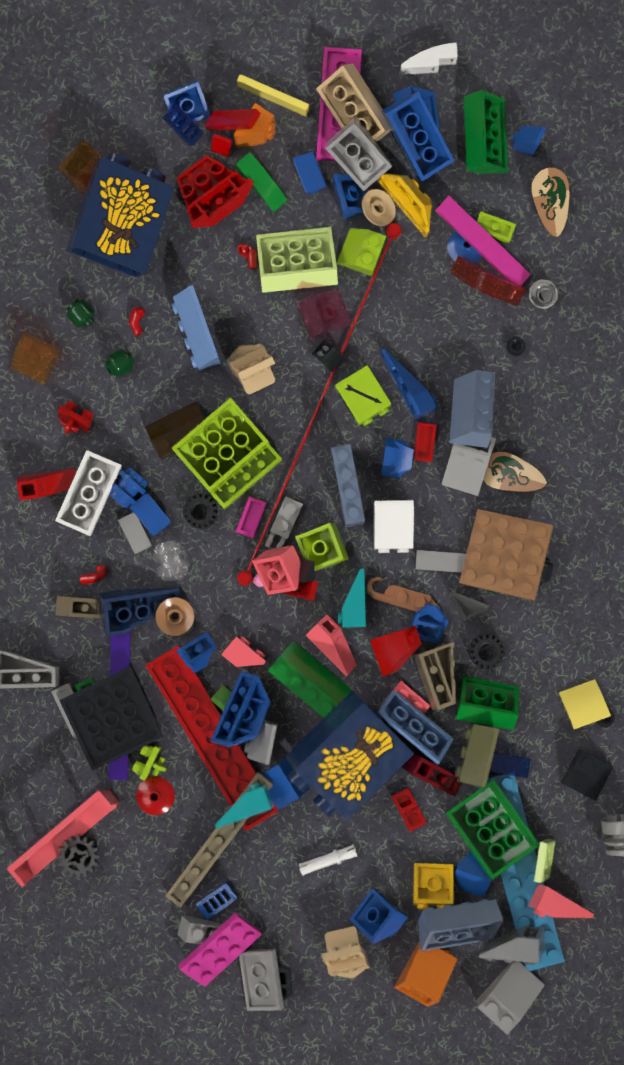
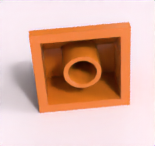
(261, 131)

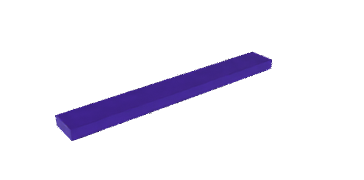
(119, 661)

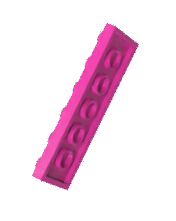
(328, 125)

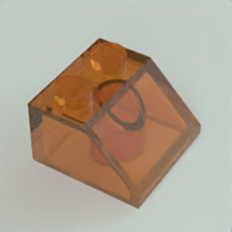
(79, 165)
(35, 358)

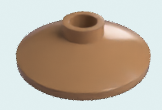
(169, 625)

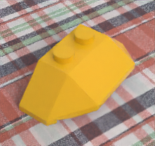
(409, 199)

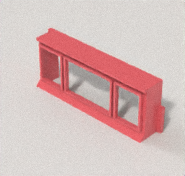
(76, 823)

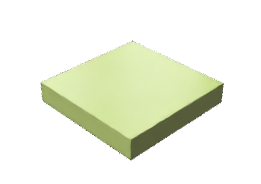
(544, 860)

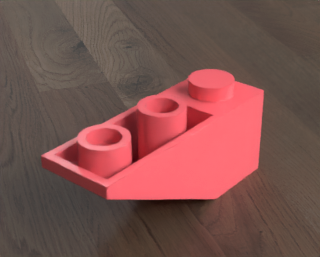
(332, 643)

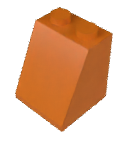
(426, 975)

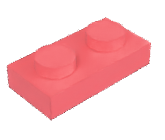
(412, 697)

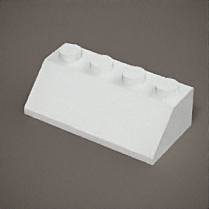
(88, 493)

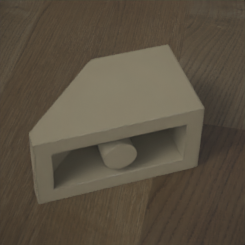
(77, 607)

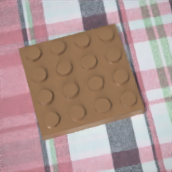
(506, 554)

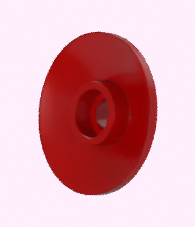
(162, 789)

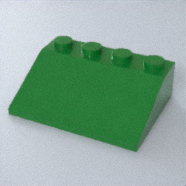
(492, 829)

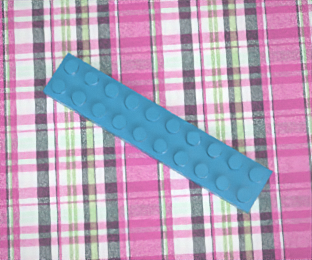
(520, 885)

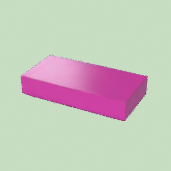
(251, 517)

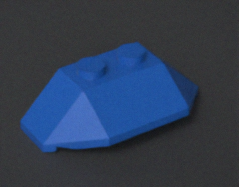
(243, 712)

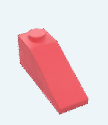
(553, 904)

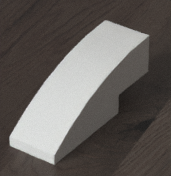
(430, 59)

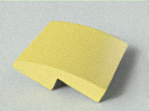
(584, 704)

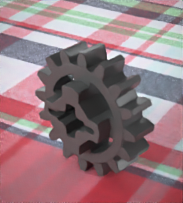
(76, 849)

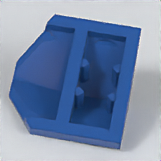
(430, 623)
(471, 876)

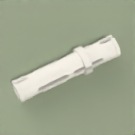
(334, 857)

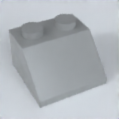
(261, 747)

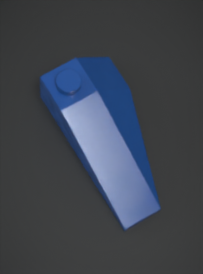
(413, 392)

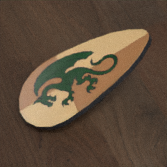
(551, 199)
(512, 474)

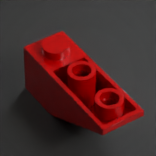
(45, 483)

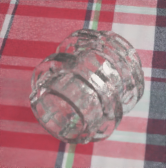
(169, 556)

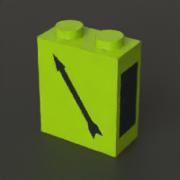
(363, 396)

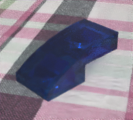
(510, 765)

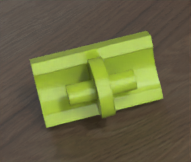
(144, 769)

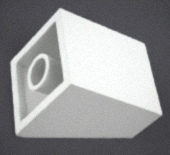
(393, 525)

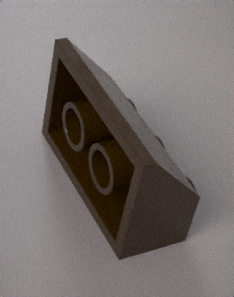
(173, 428)

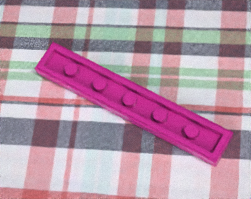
(482, 241)

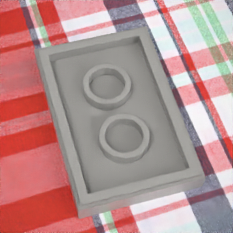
(261, 980)

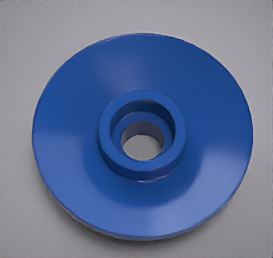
(456, 247)

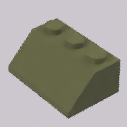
(477, 755)

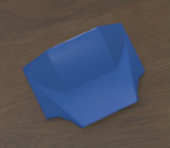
(396, 458)
(197, 652)

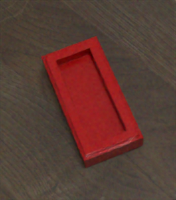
(424, 442)

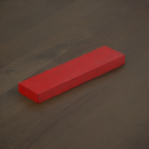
(232, 119)

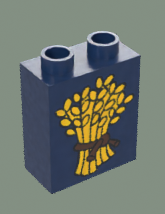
(120, 216)
(347, 757)

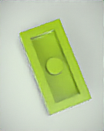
(496, 227)

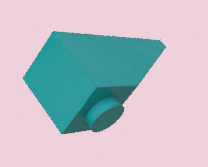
(354, 606)
(252, 802)

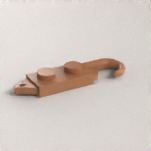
(400, 596)

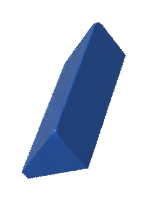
(309, 172)
(150, 514)

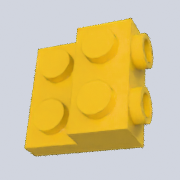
(433, 885)

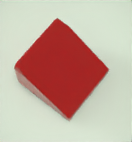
(221, 145)

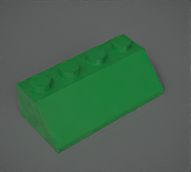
(485, 133)
(309, 679)

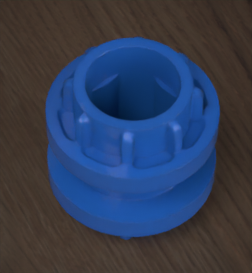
(127, 487)

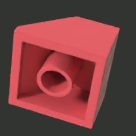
(278, 569)

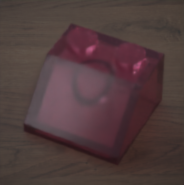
(324, 313)

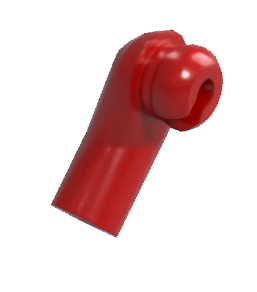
(250, 254)
(134, 319)
(94, 577)

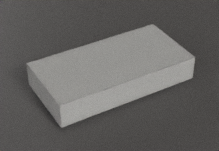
(135, 533)

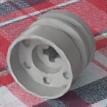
(616, 829)

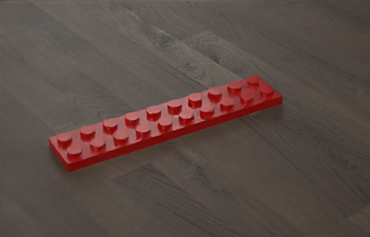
(199, 720)

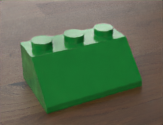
(488, 703)

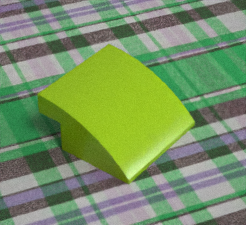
(227, 453)

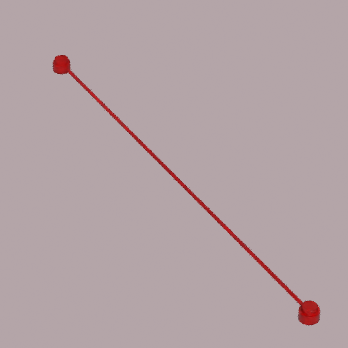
(393, 232)

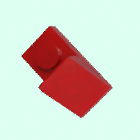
(305, 590)

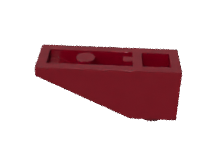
(432, 773)

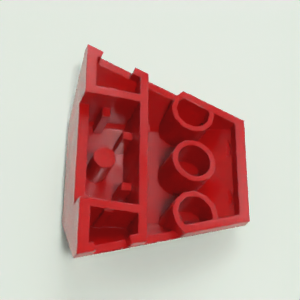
(212, 191)

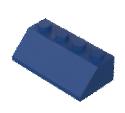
(418, 136)

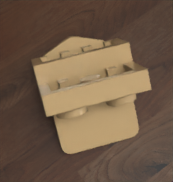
(252, 367)
(344, 953)

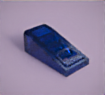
(187, 121)

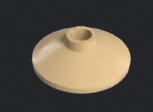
(383, 203)

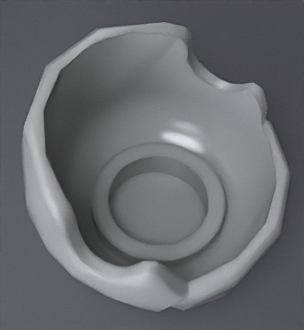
(548, 291)

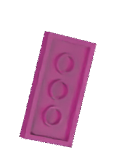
(220, 949)

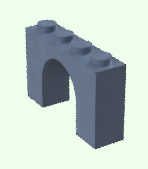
(348, 485)

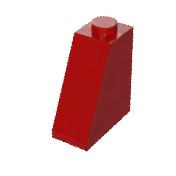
(395, 648)

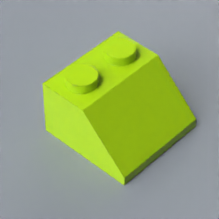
(361, 250)
(322, 546)

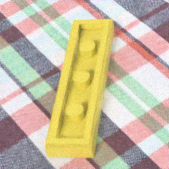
(273, 95)

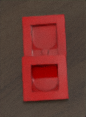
(409, 809)

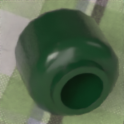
(80, 313)
(119, 363)

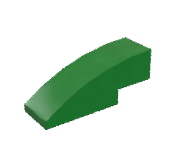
(263, 183)

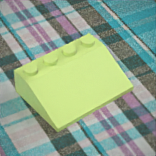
(295, 260)

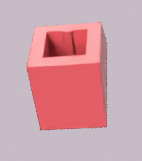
(242, 655)

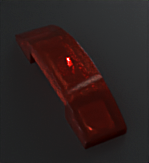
(486, 282)

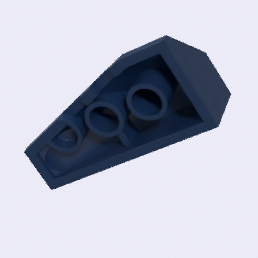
(129, 608)

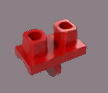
(73, 421)

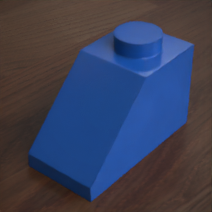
(528, 139)

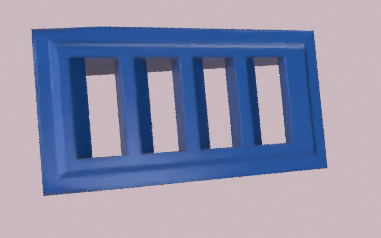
(229, 890)

